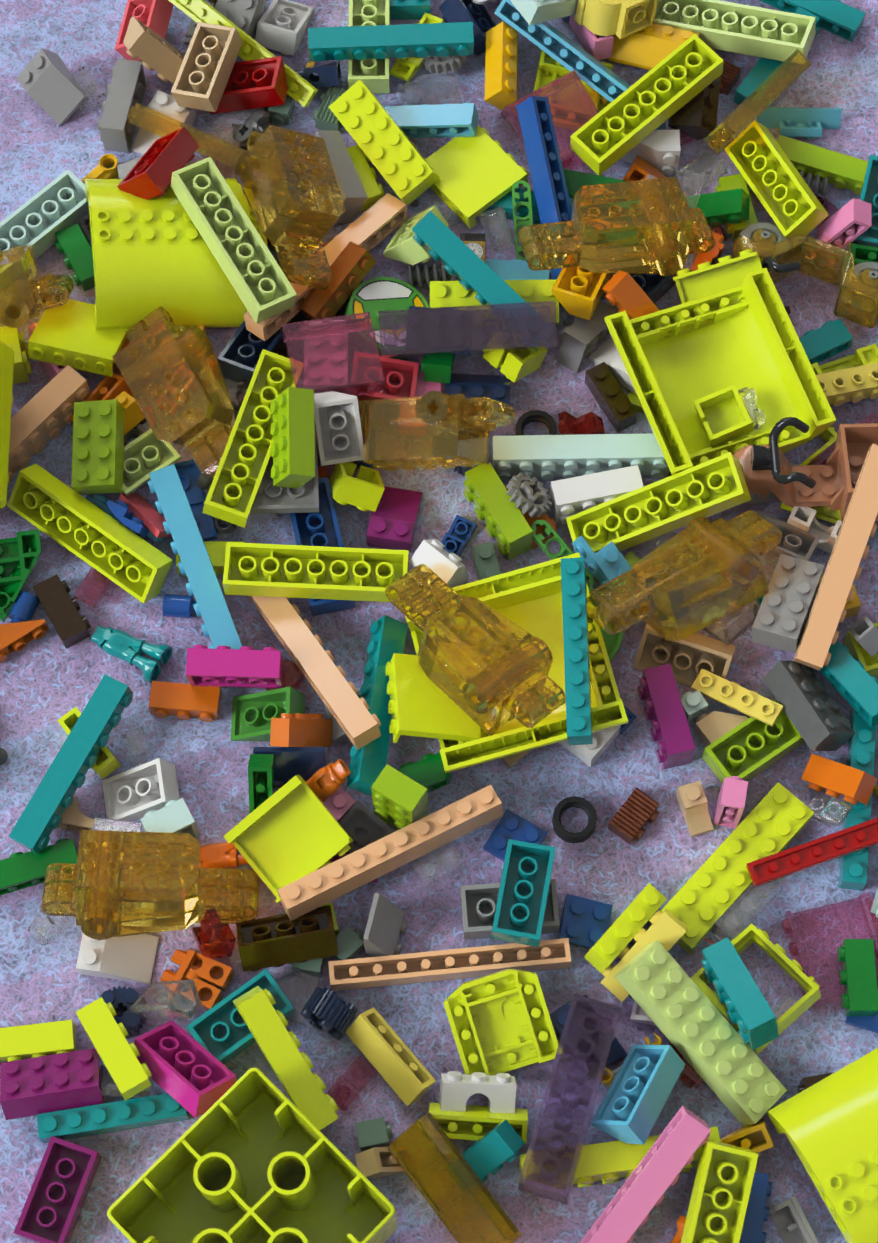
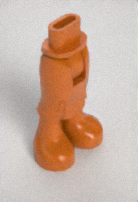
(328, 779)
(221, 856)

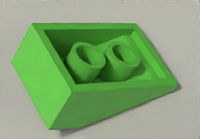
(254, 712)

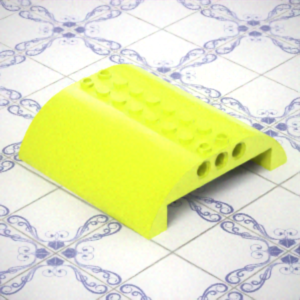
(154, 258)
(710, 345)
(534, 602)
(837, 1142)

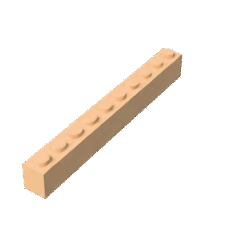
(365, 231)
(842, 568)
(319, 669)
(390, 852)
(447, 964)

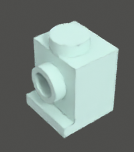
(693, 705)

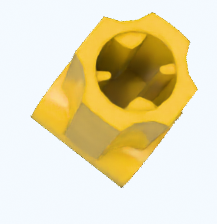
(102, 171)

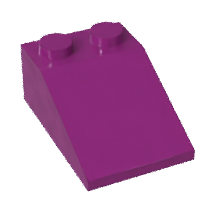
(394, 520)

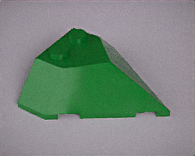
(17, 561)

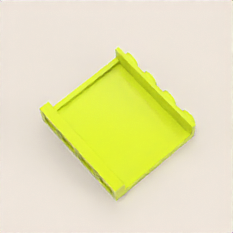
(473, 174)
(717, 277)
(70, 338)
(421, 707)
(289, 836)

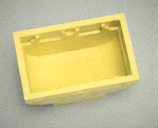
(615, 16)

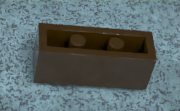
(610, 397)
(62, 610)

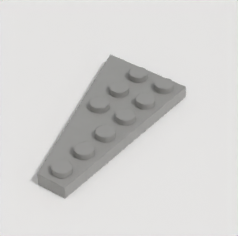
(287, 500)

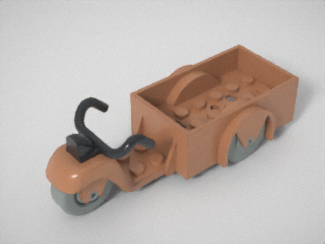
(831, 485)

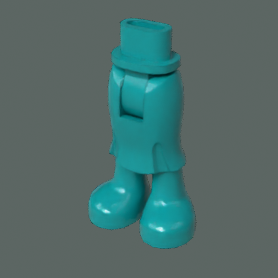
(130, 649)

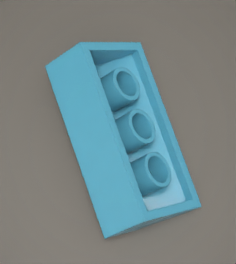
(639, 1093)

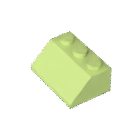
(402, 245)
(143, 457)

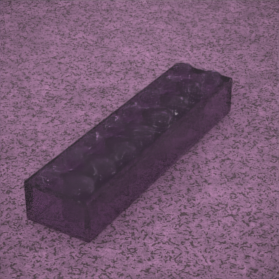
(467, 329)
(569, 1099)

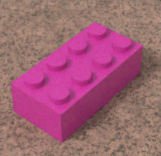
(235, 667)
(184, 1067)

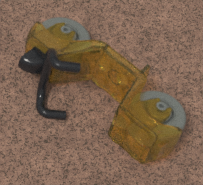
(783, 256)

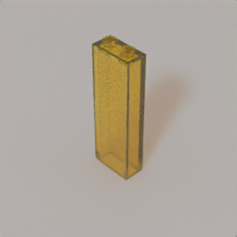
(757, 101)
(162, 125)
(451, 1185)

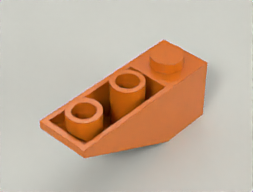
(17, 635)

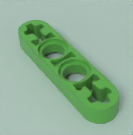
(520, 222)
(564, 549)

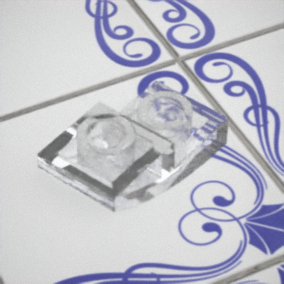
(829, 811)

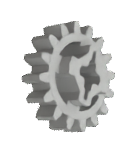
(443, 64)
(529, 495)

